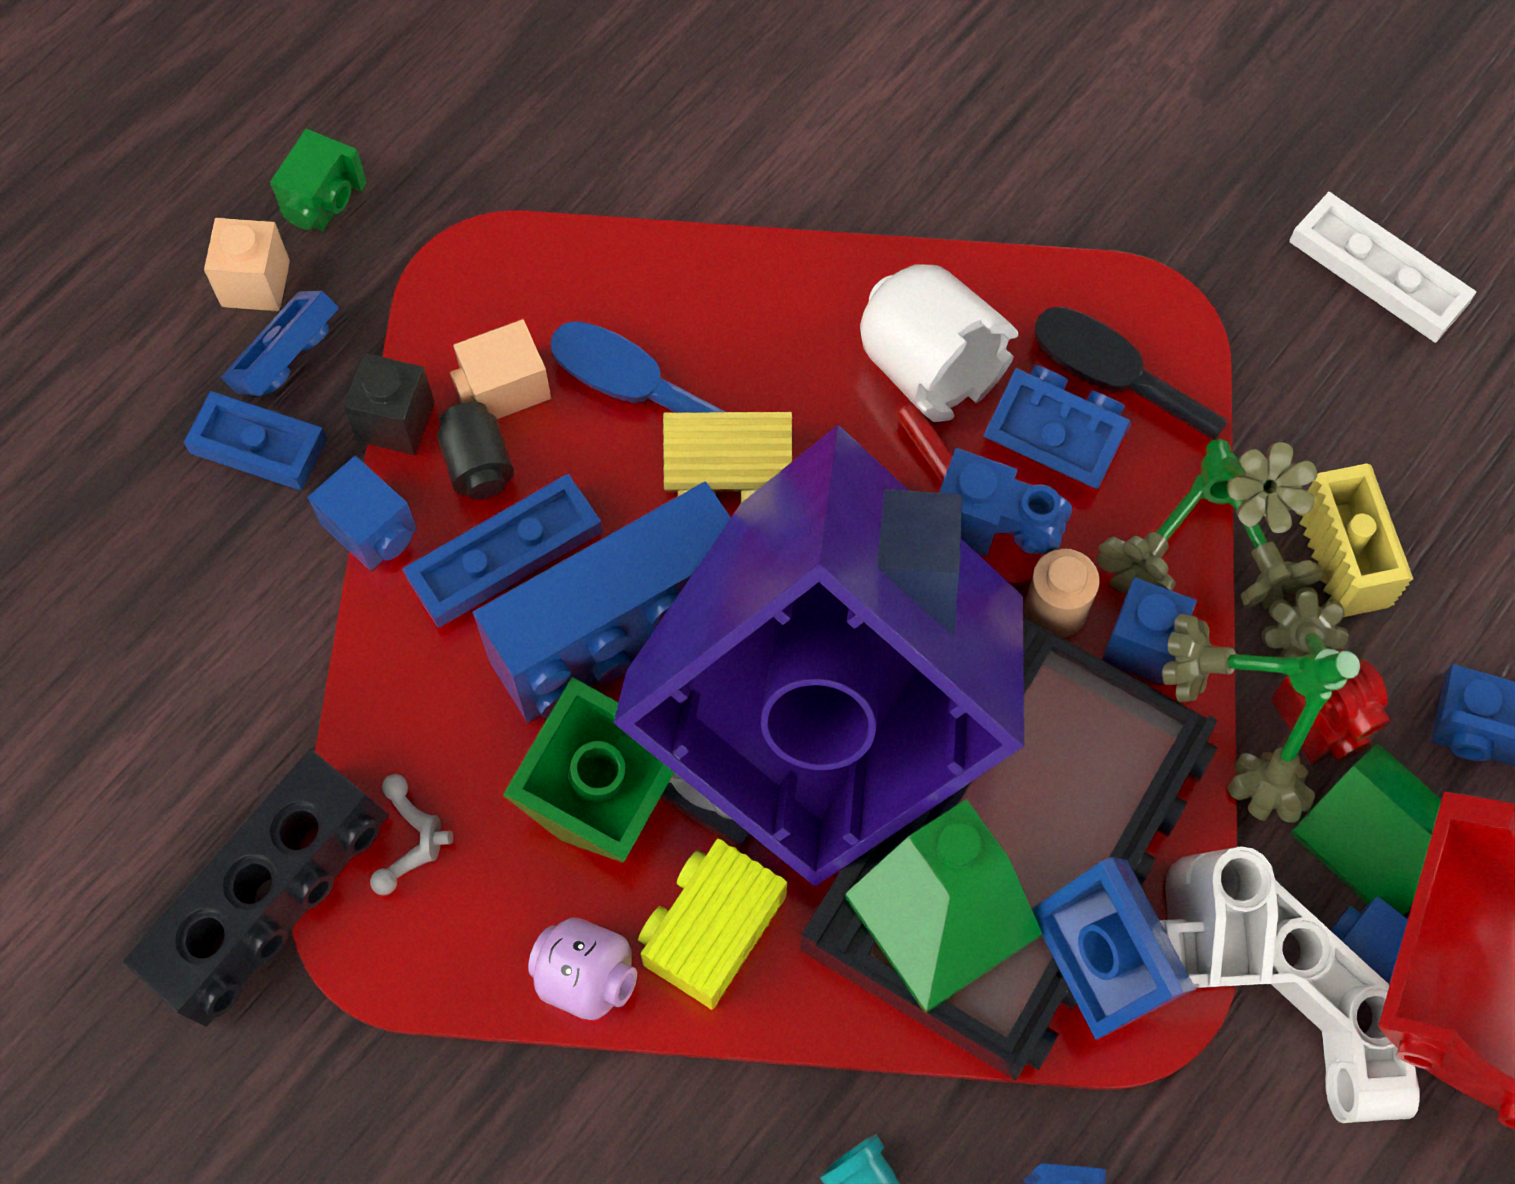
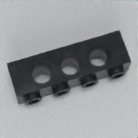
(222, 897)

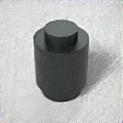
(474, 451)

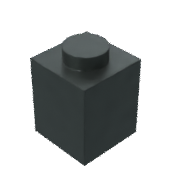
(389, 403)

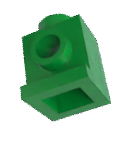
(317, 180)

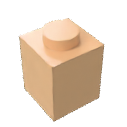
(247, 264)
(501, 370)

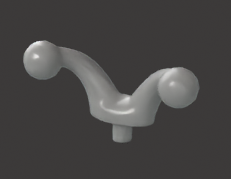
(431, 837)

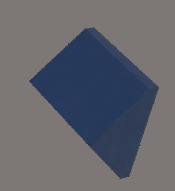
(923, 549)

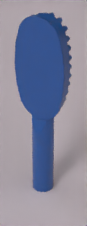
(619, 368)

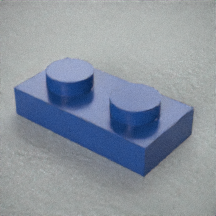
(295, 328)
(255, 440)

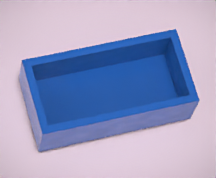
(598, 605)

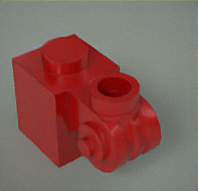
(1344, 720)

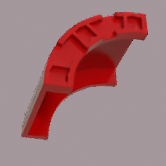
(1456, 961)

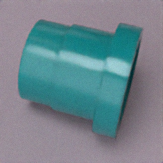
(861, 1166)

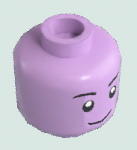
(582, 968)

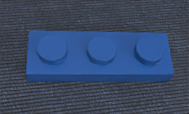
(503, 550)

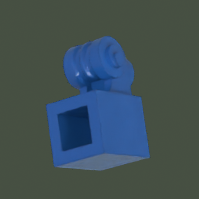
(1001, 504)

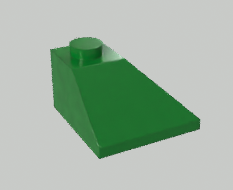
(945, 906)

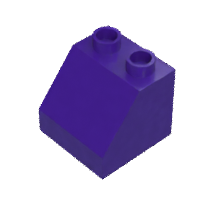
(813, 683)

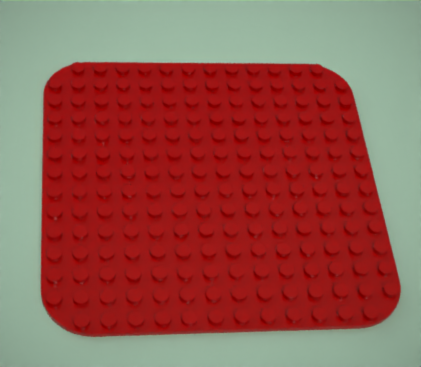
(750, 328)

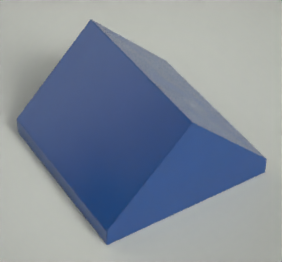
(1111, 947)

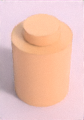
(1061, 591)

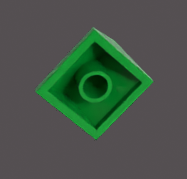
(588, 776)
(1374, 829)

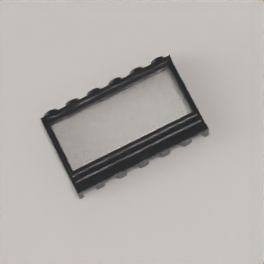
(1084, 788)

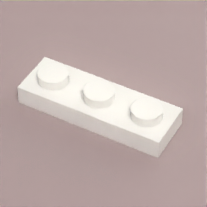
(1382, 266)

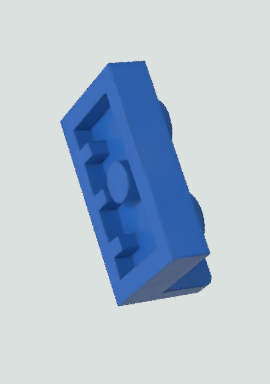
(1057, 426)
(1476, 716)

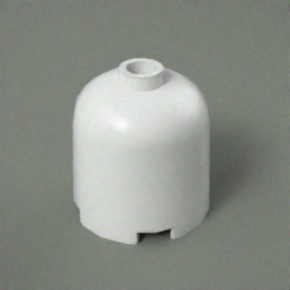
(935, 339)

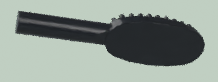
(1112, 363)

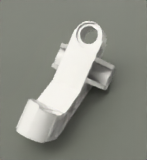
(1230, 932)

